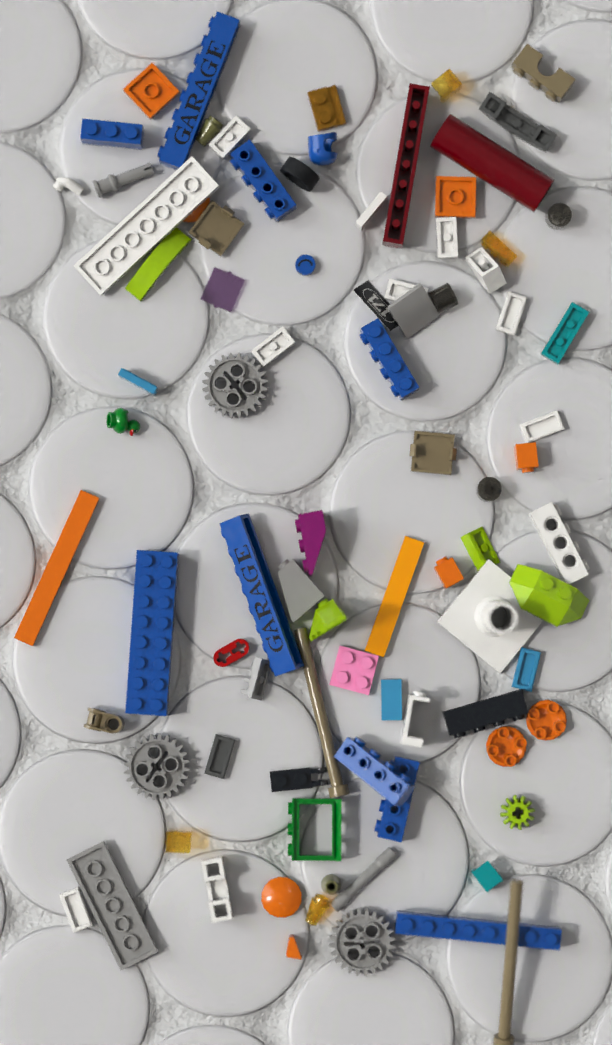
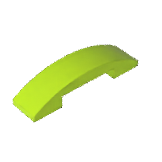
(157, 263)

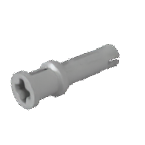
(113, 182)

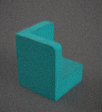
(487, 876)

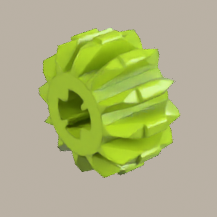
(522, 816)

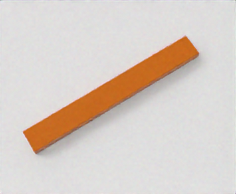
(56, 568)

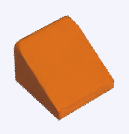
(292, 948)

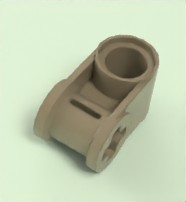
(101, 721)

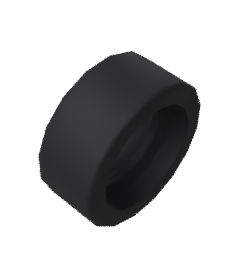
(299, 174)

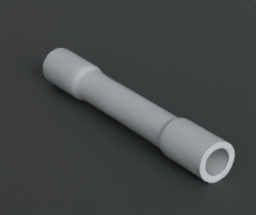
(346, 895)

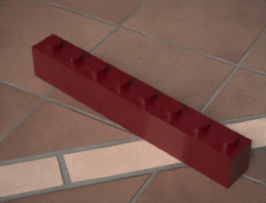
(405, 166)

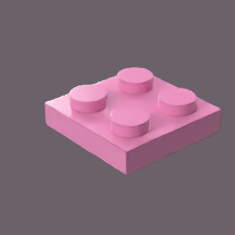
(354, 670)

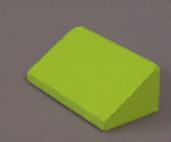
(479, 548)

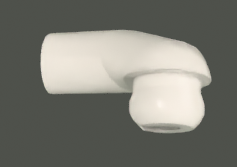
(68, 183)

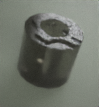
(558, 216)
(443, 298)
(488, 489)

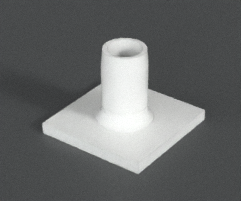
(490, 618)

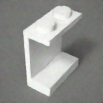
(409, 740)

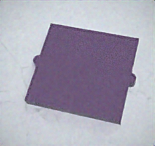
(222, 289)

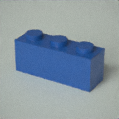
(112, 134)

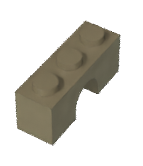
(527, 66)

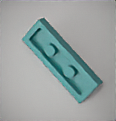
(564, 333)

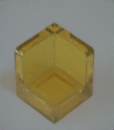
(446, 85)
(178, 841)

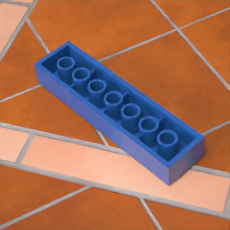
(152, 633)

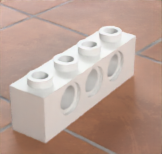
(539, 518)

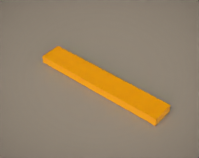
(394, 596)

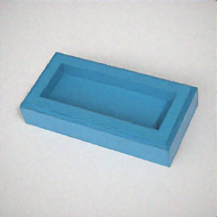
(137, 381)
(526, 669)
(391, 699)

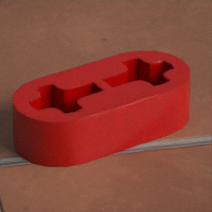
(228, 648)

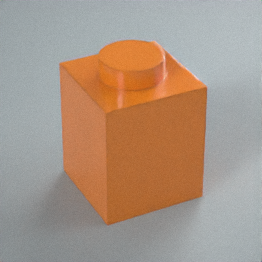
(526, 457)
(448, 572)

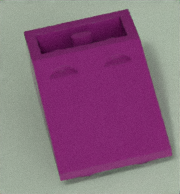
(313, 533)

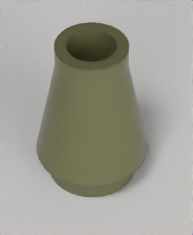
(209, 130)
(331, 879)

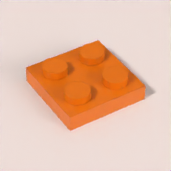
(151, 91)
(455, 197)

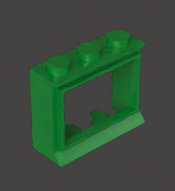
(293, 829)

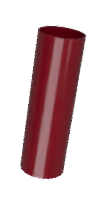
(492, 163)

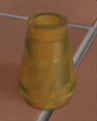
(317, 908)

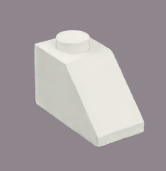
(486, 270)

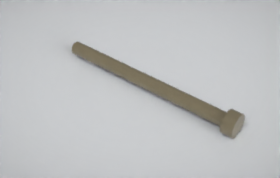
(337, 787)
(504, 1035)

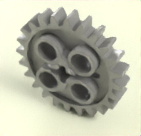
(220, 396)
(142, 756)
(364, 961)

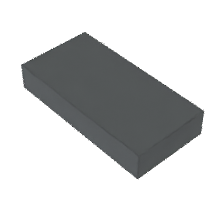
(219, 756)

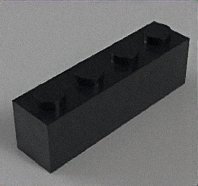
(485, 712)

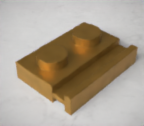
(326, 108)

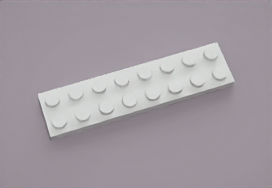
(146, 226)

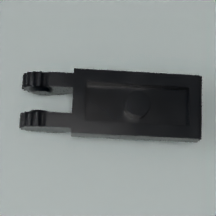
(295, 779)

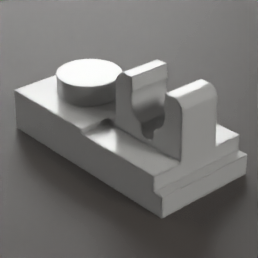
(259, 675)

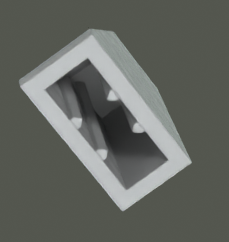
(298, 589)

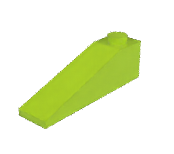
(325, 618)

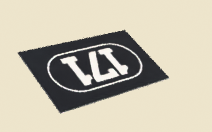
(376, 303)

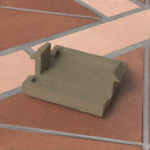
(216, 228)
(432, 452)

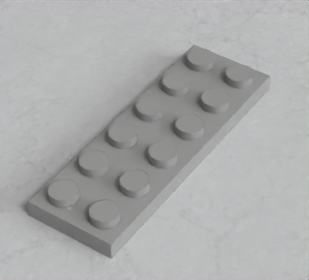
(112, 905)

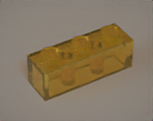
(498, 249)

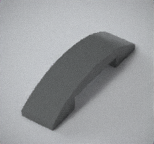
(516, 123)

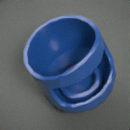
(320, 149)

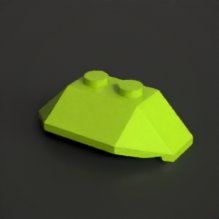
(547, 596)

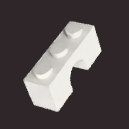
(217, 889)

